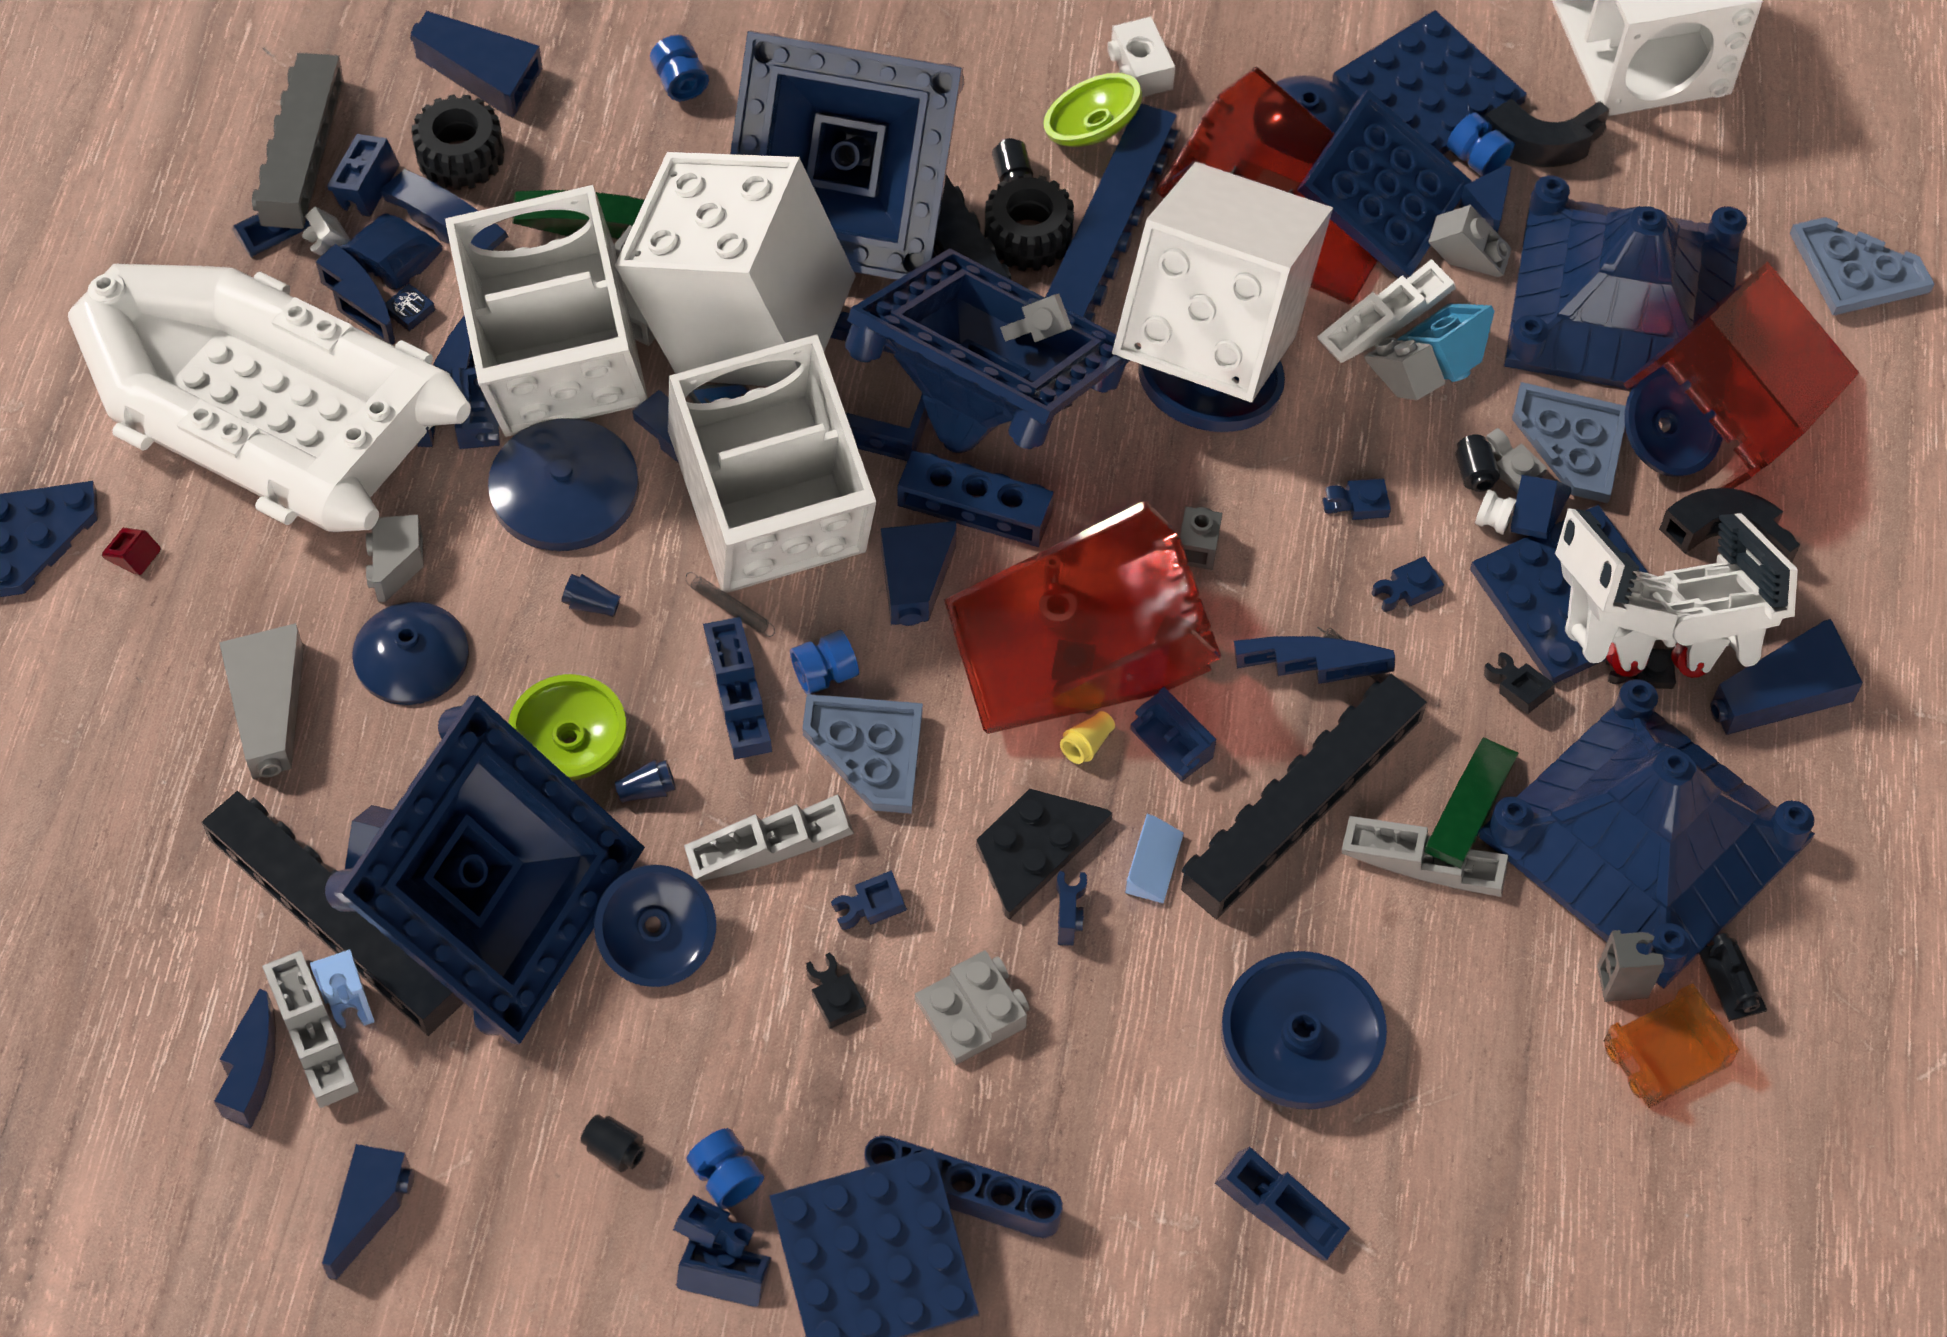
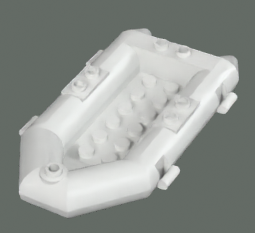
(259, 387)

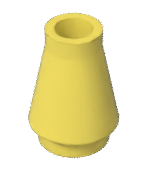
(1086, 738)

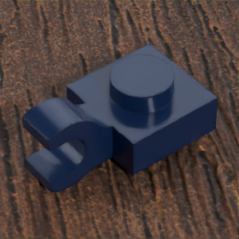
(1361, 497)
(1069, 916)

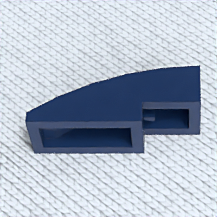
(355, 292)
(248, 1063)
(1282, 1203)

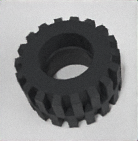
(453, 121)
(1029, 200)

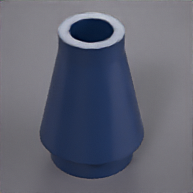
(589, 596)
(647, 782)

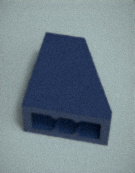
(915, 568)

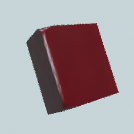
(132, 550)

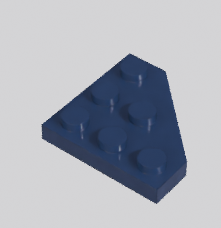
(39, 530)

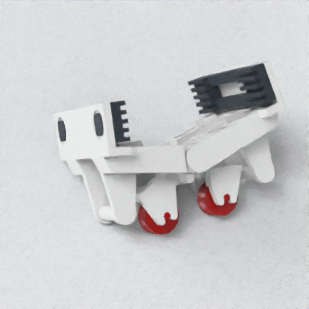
(1694, 609)

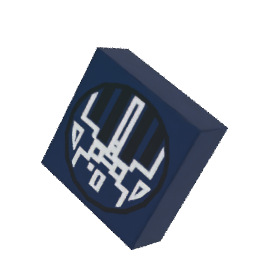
(409, 307)

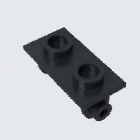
(1732, 978)

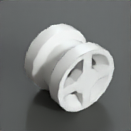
(1495, 511)

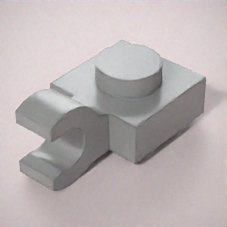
(1041, 319)
(1514, 462)

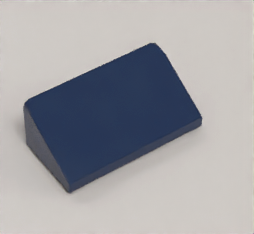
(260, 238)
(721, 1275)

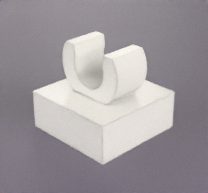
(324, 229)

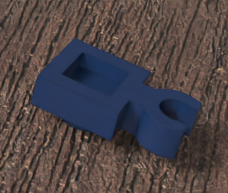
(1411, 582)
(876, 899)
(709, 1224)

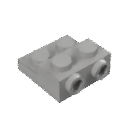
(973, 1007)

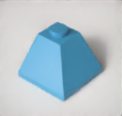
(1457, 337)

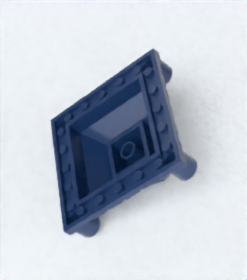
(867, 133)
(1613, 283)
(950, 343)
(1647, 833)
(489, 869)

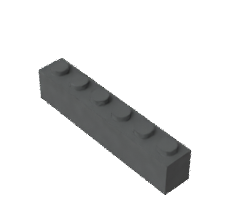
(298, 141)

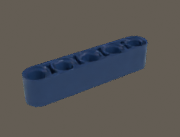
(986, 1185)

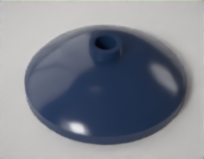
(1321, 98)
(1687, 435)
(413, 669)
(684, 931)

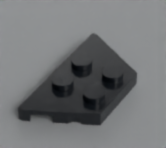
(1035, 843)

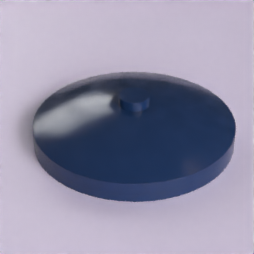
(1209, 408)
(563, 484)
(1303, 1030)

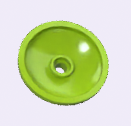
(1093, 110)
(577, 709)

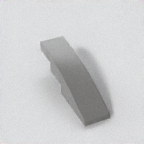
(767, 841)
(1402, 849)
(310, 1029)

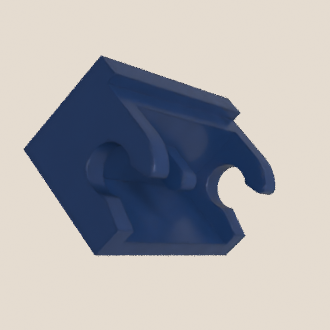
(363, 172)
(481, 425)
(1173, 734)

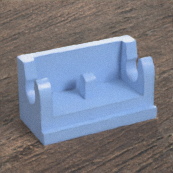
(342, 987)

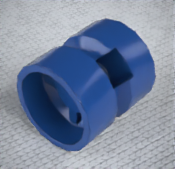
(679, 68)
(1478, 143)
(824, 662)
(728, 1173)

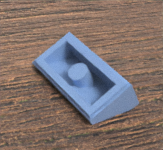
(1154, 860)

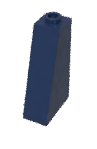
(478, 59)
(1789, 682)

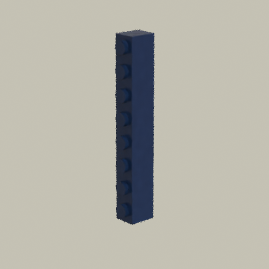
(1115, 210)

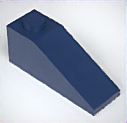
(368, 1200)

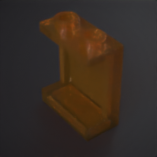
(1671, 1047)

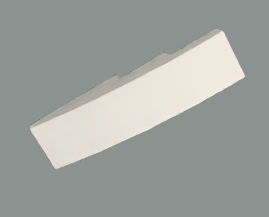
(1387, 312)

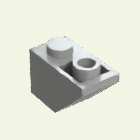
(1469, 242)
(1406, 367)
(396, 554)

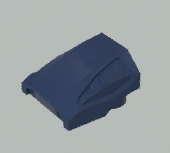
(393, 250)

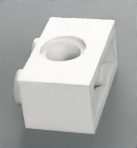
(1142, 55)

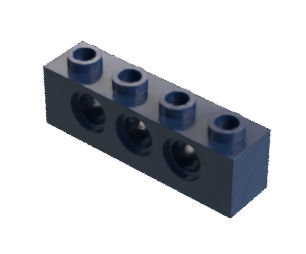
(986, 513)

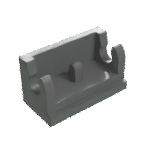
(1625, 971)

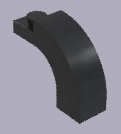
(1545, 142)
(1697, 518)

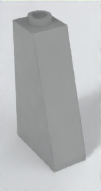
(265, 695)

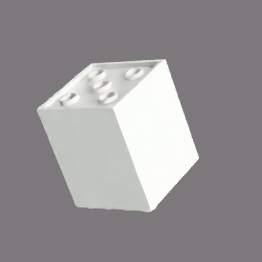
(1658, 49)
(734, 262)
(1221, 280)
(548, 318)
(772, 469)

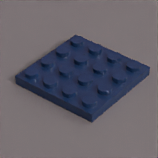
(1430, 78)
(1384, 184)
(1534, 596)
(875, 1251)

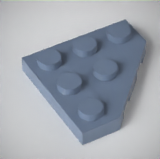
(1857, 268)
(1573, 436)
(868, 745)

